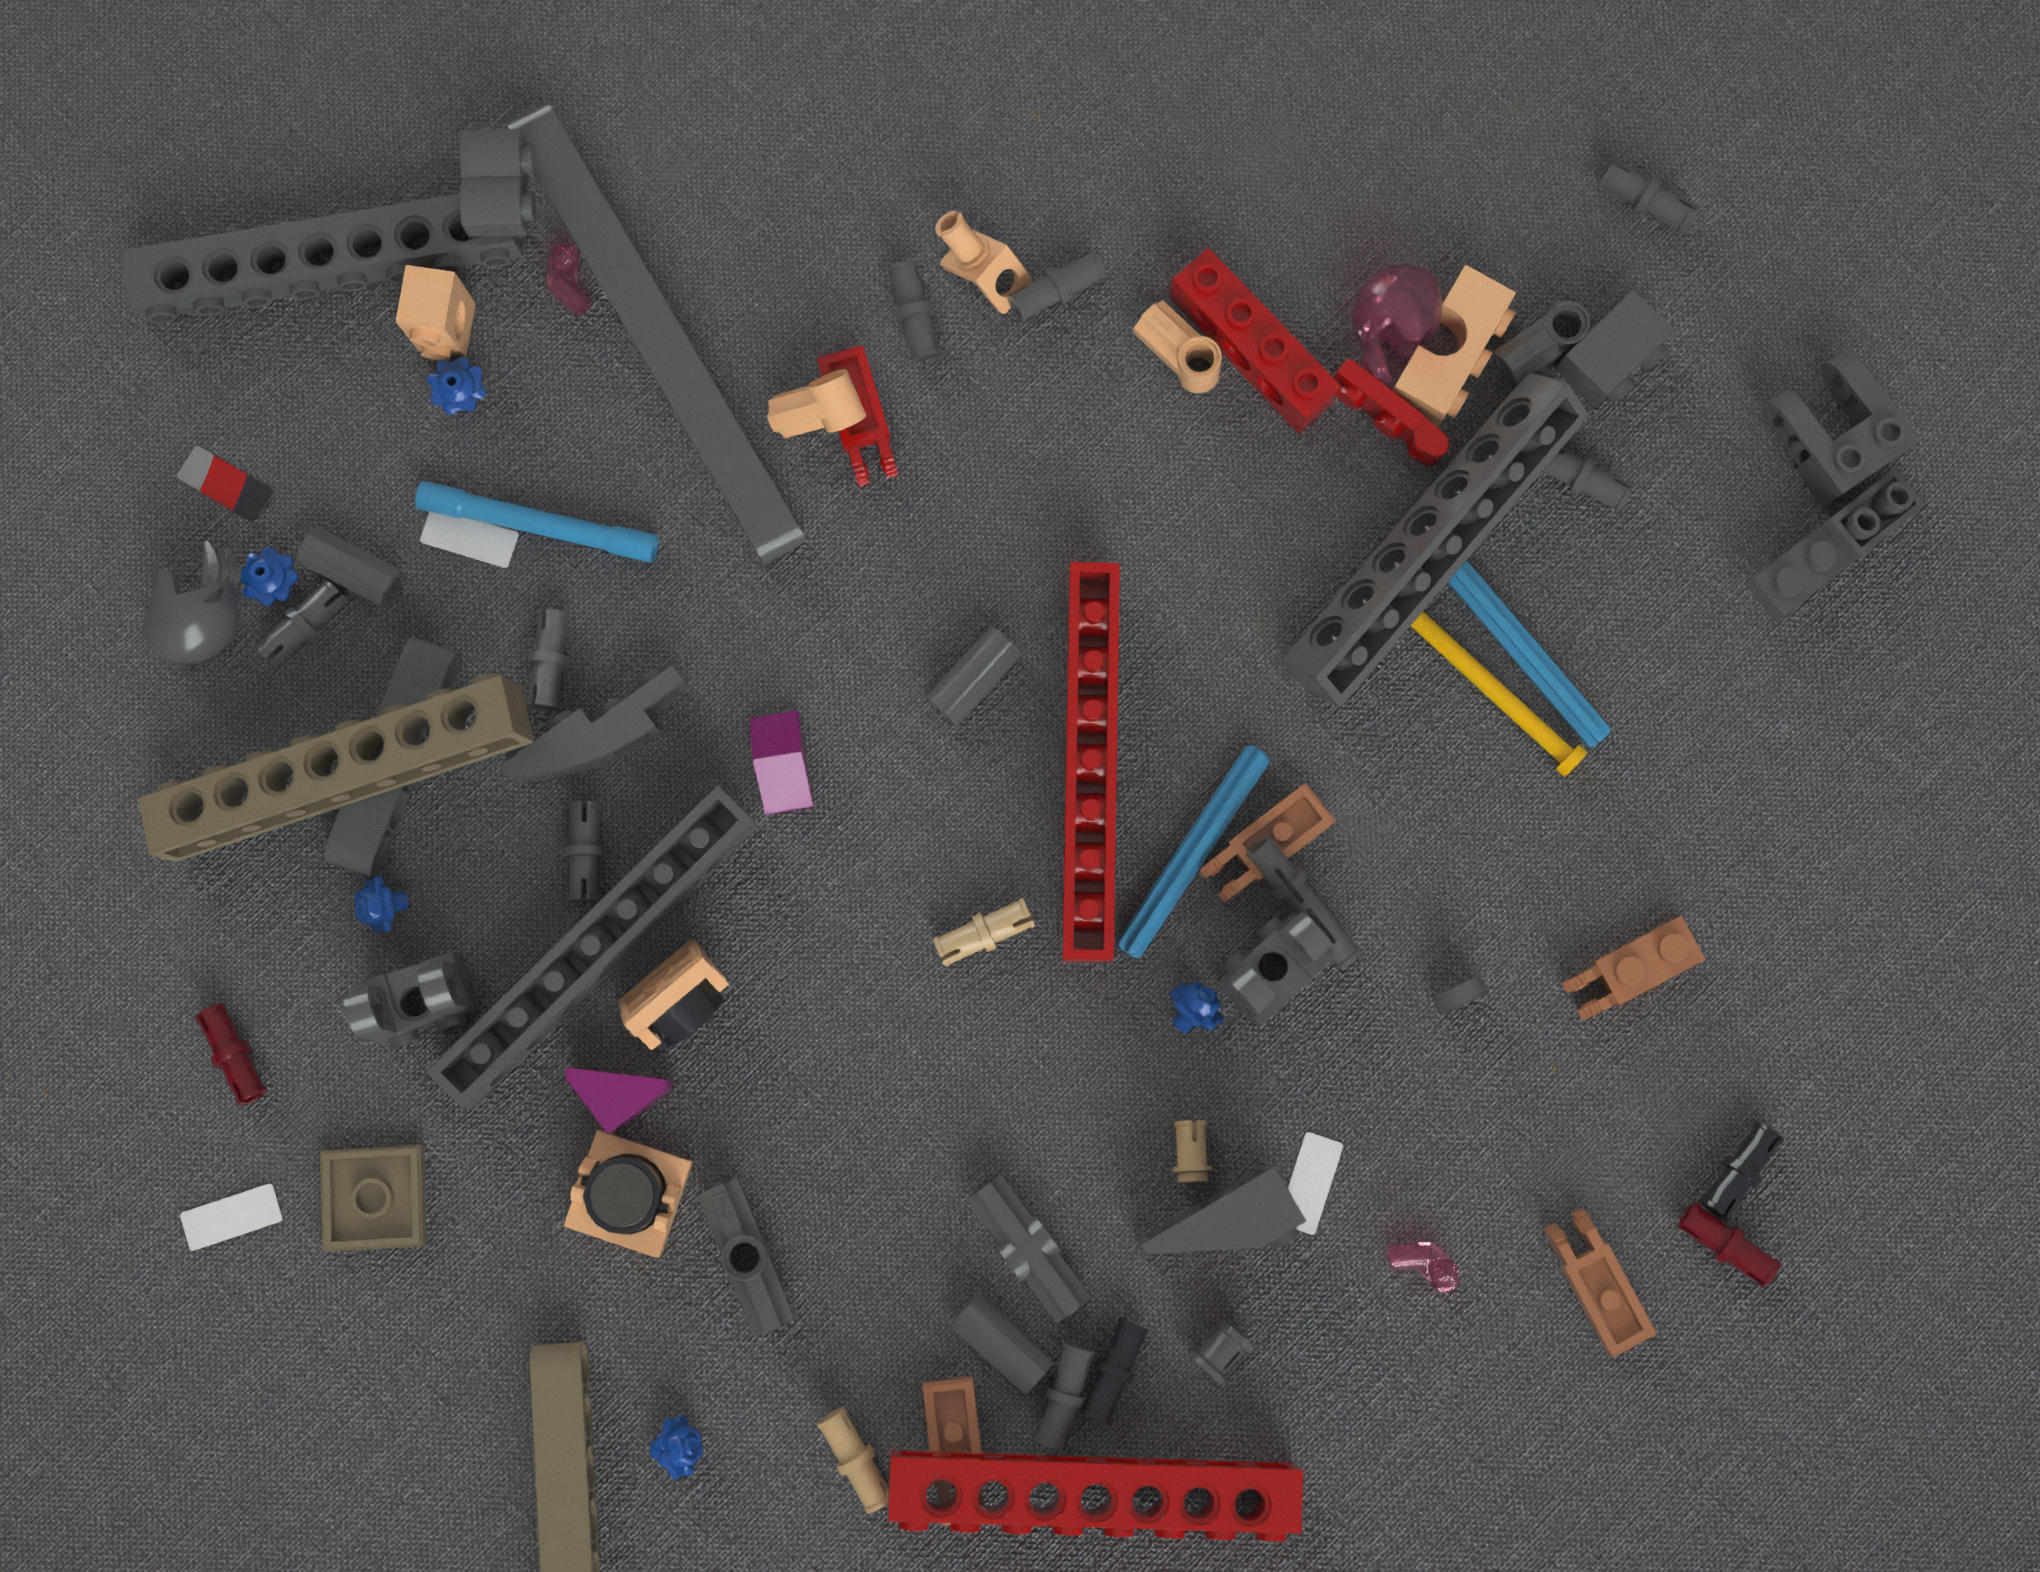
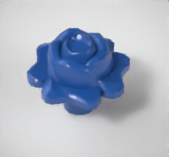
(456, 385)
(268, 576)
(378, 904)
(1196, 1007)
(677, 1447)

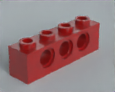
(1254, 340)

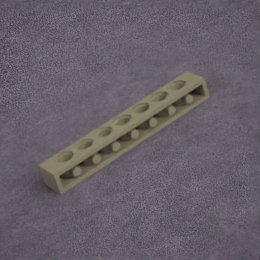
(500, 725)

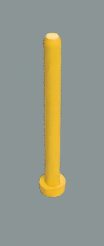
(1500, 695)

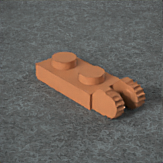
(1290, 824)
(1638, 966)
(1601, 1288)
(951, 1422)

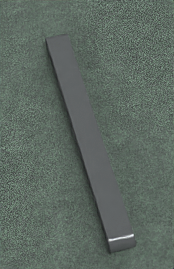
(659, 337)

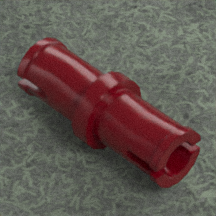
(231, 1054)
(1729, 1244)

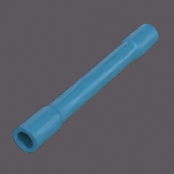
(460, 504)

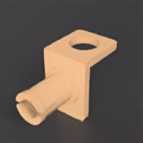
(979, 259)

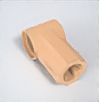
(1177, 344)
(825, 403)

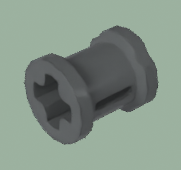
(1221, 1351)

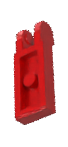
(1391, 413)
(873, 427)

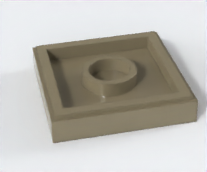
(373, 1198)

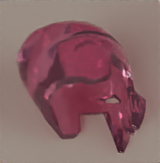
(1399, 307)

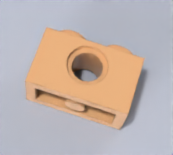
(435, 312)

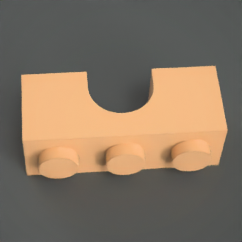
(1473, 313)

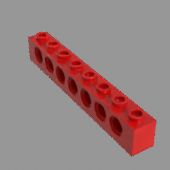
(1091, 763)
(1276, 1483)

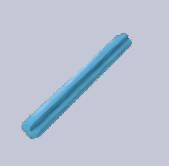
(1529, 655)
(1192, 851)

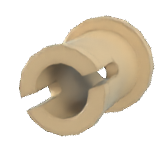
(1191, 1152)

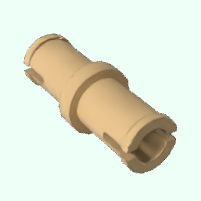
(984, 932)
(855, 1459)

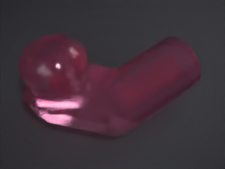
(563, 277)
(1428, 1260)

